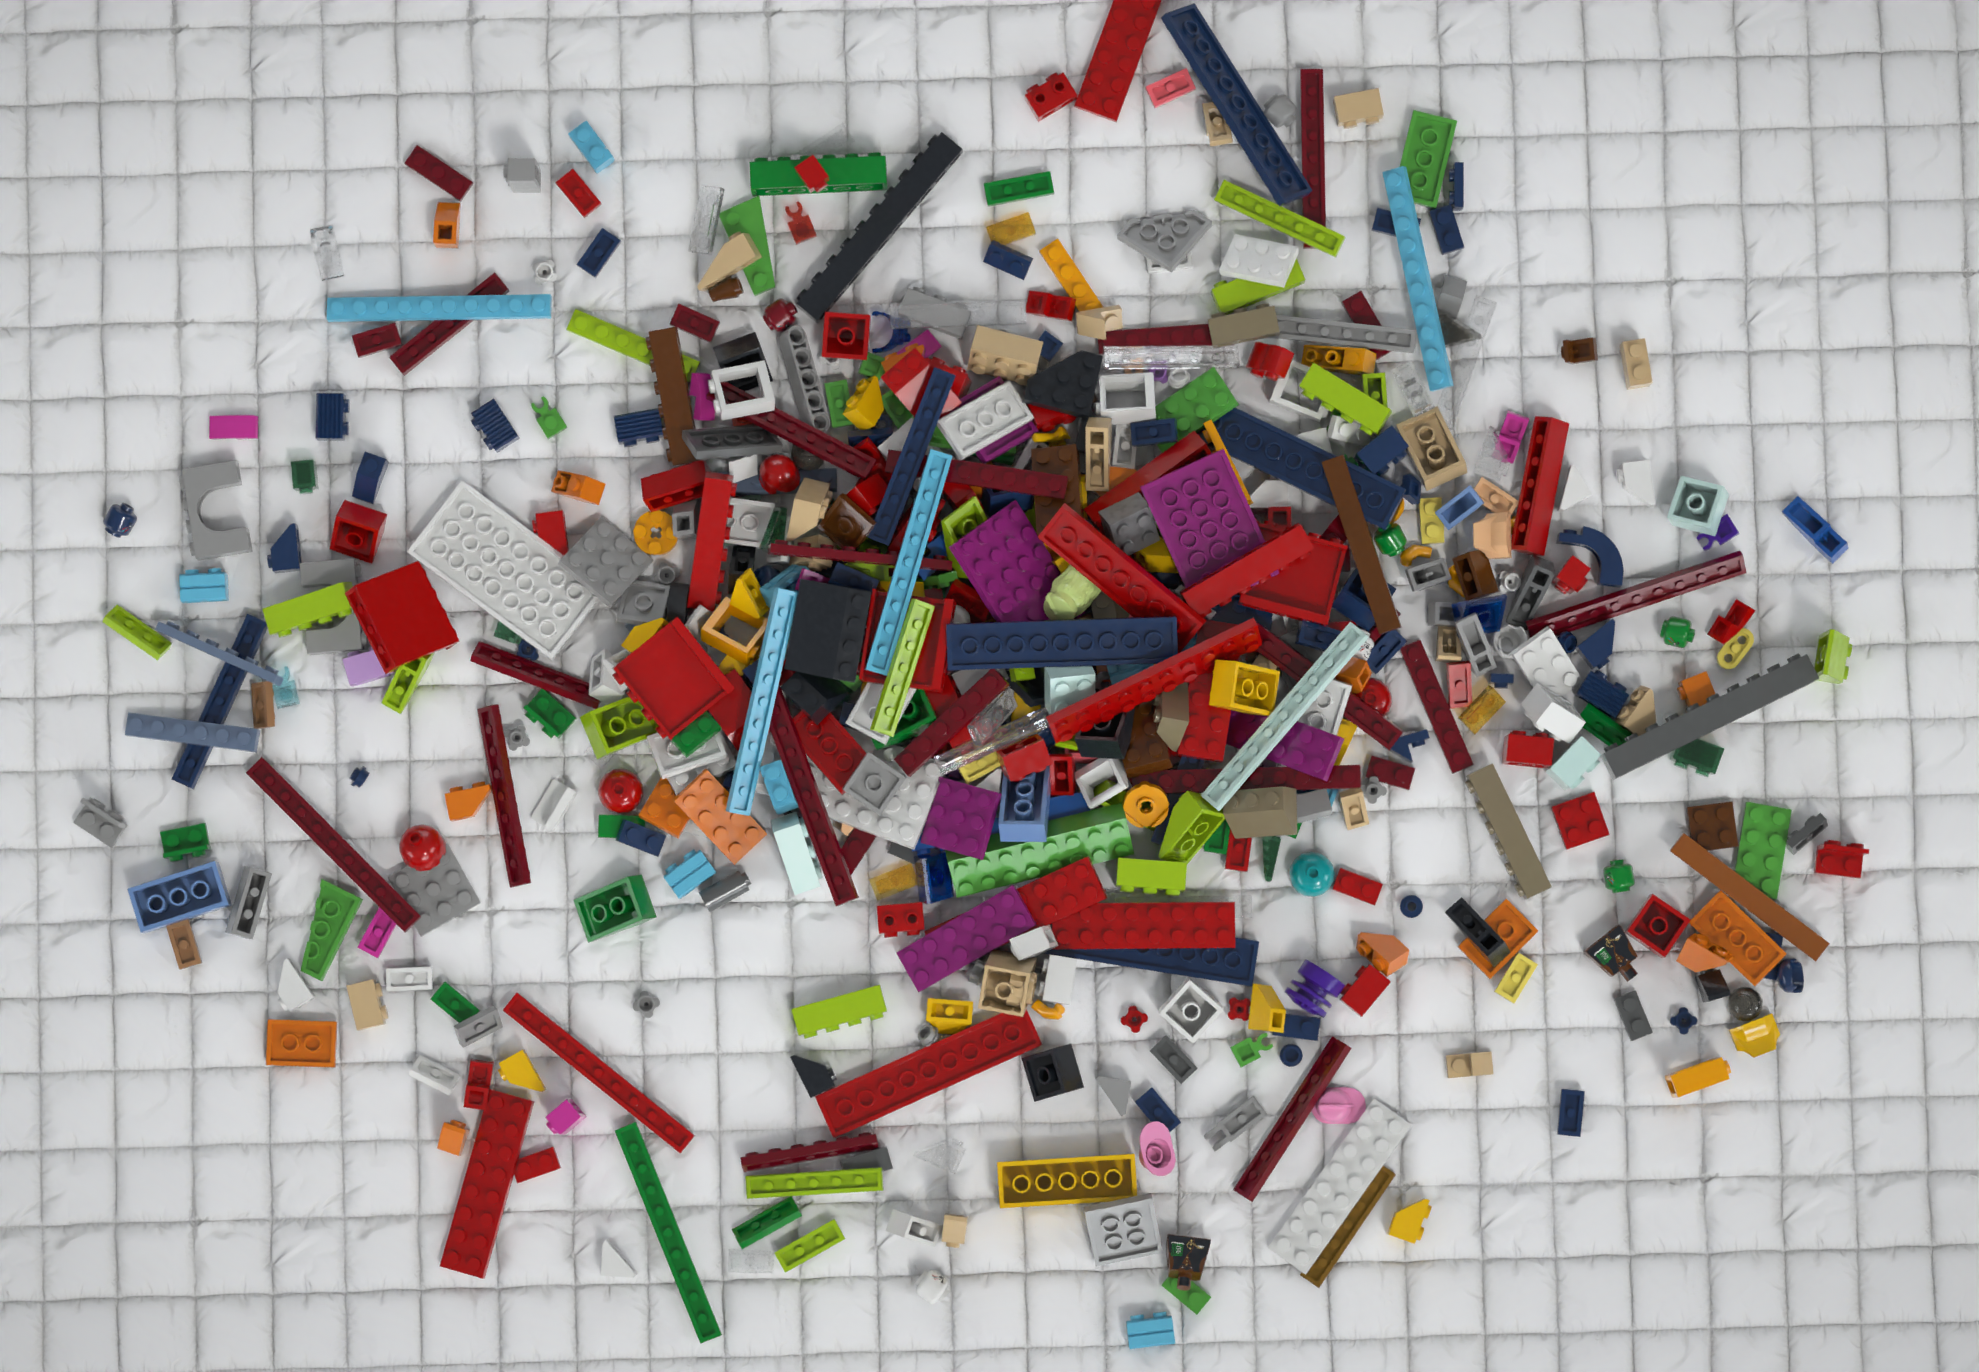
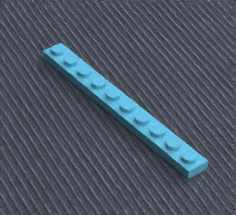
(1418, 278)
(439, 308)
(908, 562)
(762, 701)

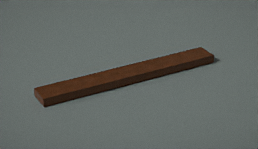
(1361, 544)

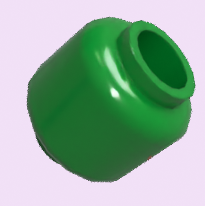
(1390, 541)
(1677, 632)
(1618, 876)

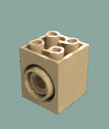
(1008, 983)

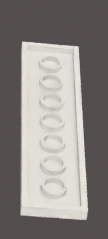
(1339, 1186)

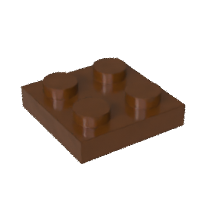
(846, 523)
(1713, 825)

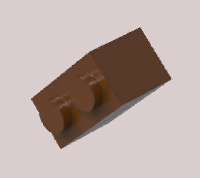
(1475, 575)

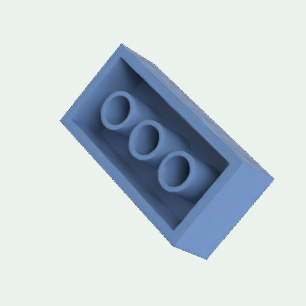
(1025, 808)
(179, 897)

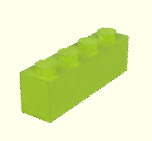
(1244, 293)
(1345, 399)
(308, 609)
(839, 1010)

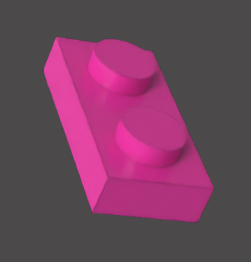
(377, 934)

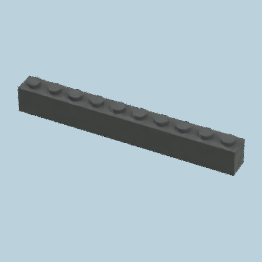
(1710, 716)

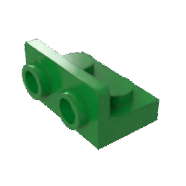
(549, 713)
(185, 841)

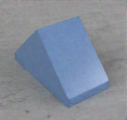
(1459, 507)

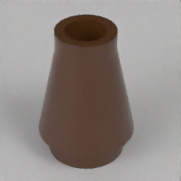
(727, 289)

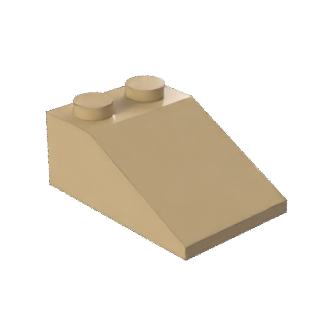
(1432, 449)

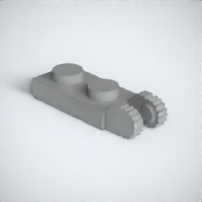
(1237, 1122)

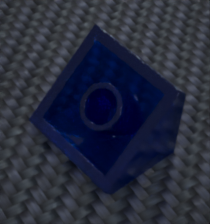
(1488, 610)
(933, 878)

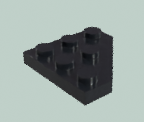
(1066, 385)

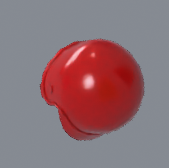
(778, 474)

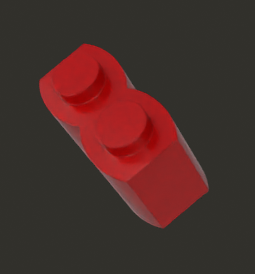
(1269, 361)

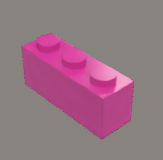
(564, 1117)

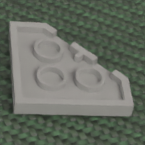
(1165, 236)

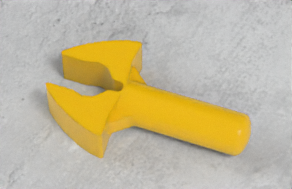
(1053, 439)

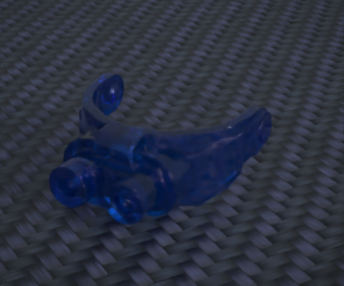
(898, 337)

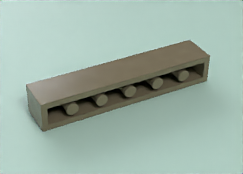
(1508, 831)

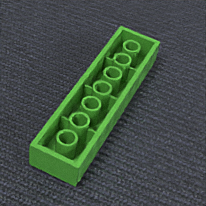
(1093, 833)

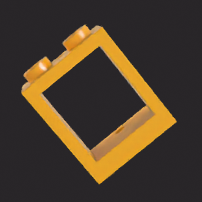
(712, 637)
(1698, 1077)

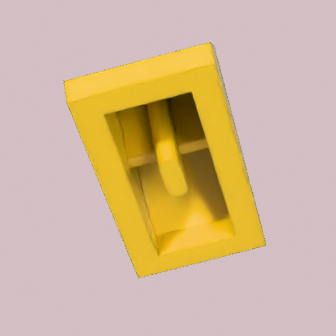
(748, 595)

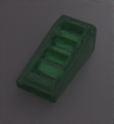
(775, 528)
(1270, 852)

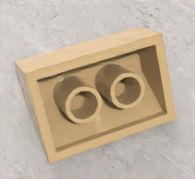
(808, 507)

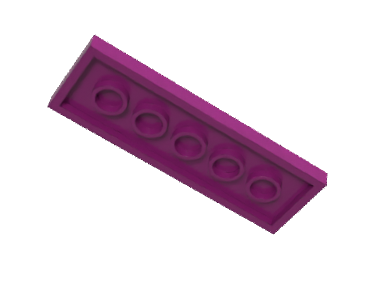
(1301, 748)
(966, 938)

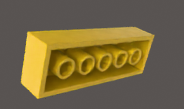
(1066, 1180)

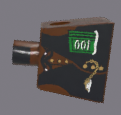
(1613, 953)
(1186, 1259)

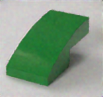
(610, 824)

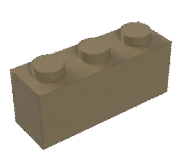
(1243, 325)

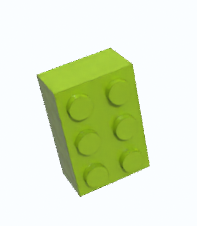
(1151, 876)

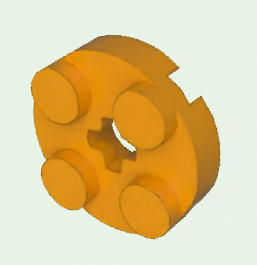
(643, 528)
(1145, 817)

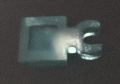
(286, 694)

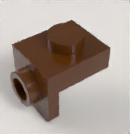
(1579, 351)

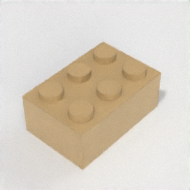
(1004, 355)

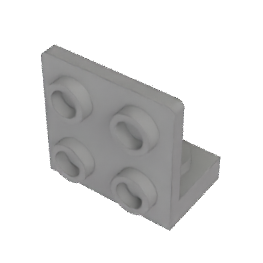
(100, 823)

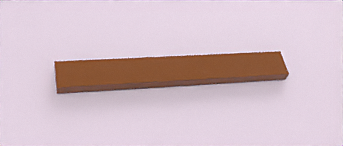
(1749, 897)

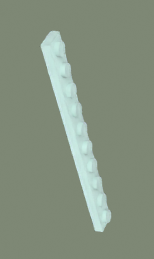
(1284, 716)

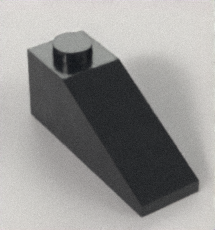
(1478, 932)

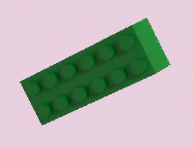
(845, 175)

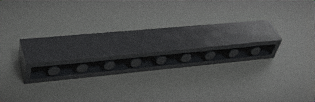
(879, 227)

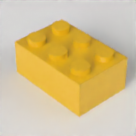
(1244, 687)

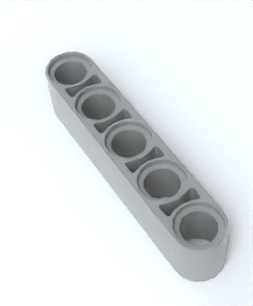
(808, 371)

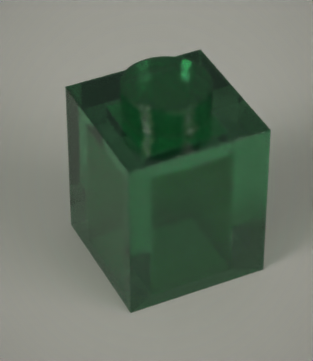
(304, 476)

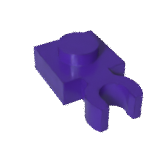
(1725, 532)

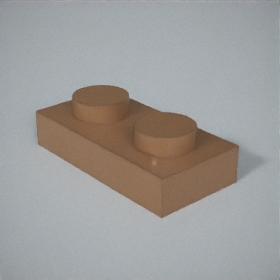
(263, 705)
(184, 944)

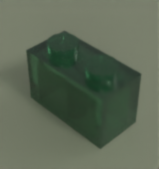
(1699, 756)

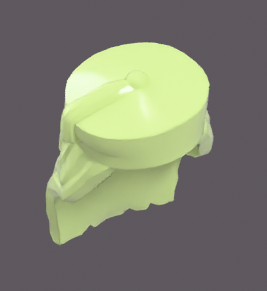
(1069, 595)

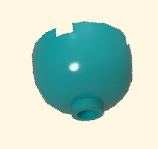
(1311, 874)

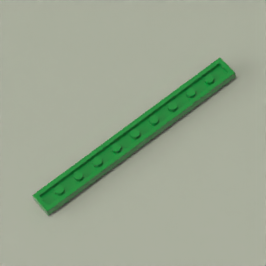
(668, 1232)

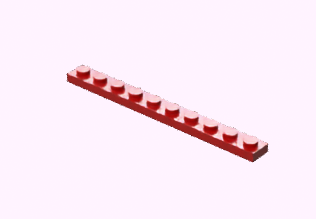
(598, 1072)

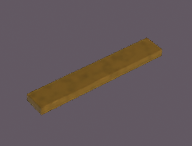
(1349, 1228)

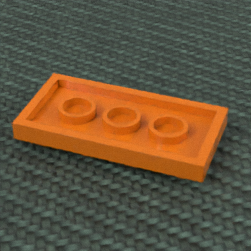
(706, 805)
(1730, 927)

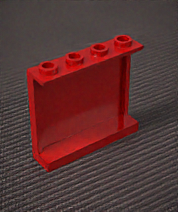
(1304, 588)
(401, 616)
(932, 661)
(672, 679)

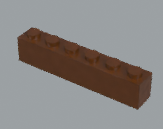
(673, 392)

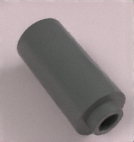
(725, 890)

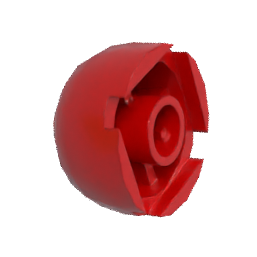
(1377, 696)
(620, 791)
(422, 847)

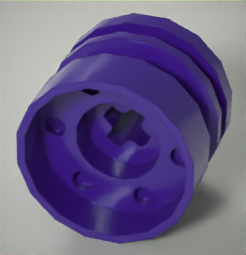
(1314, 988)

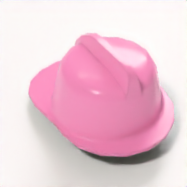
(1339, 1106)
(1156, 1149)

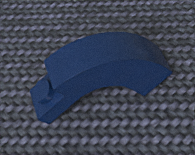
(1604, 550)

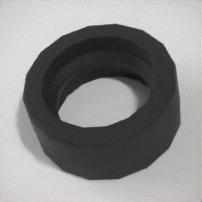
(678, 602)

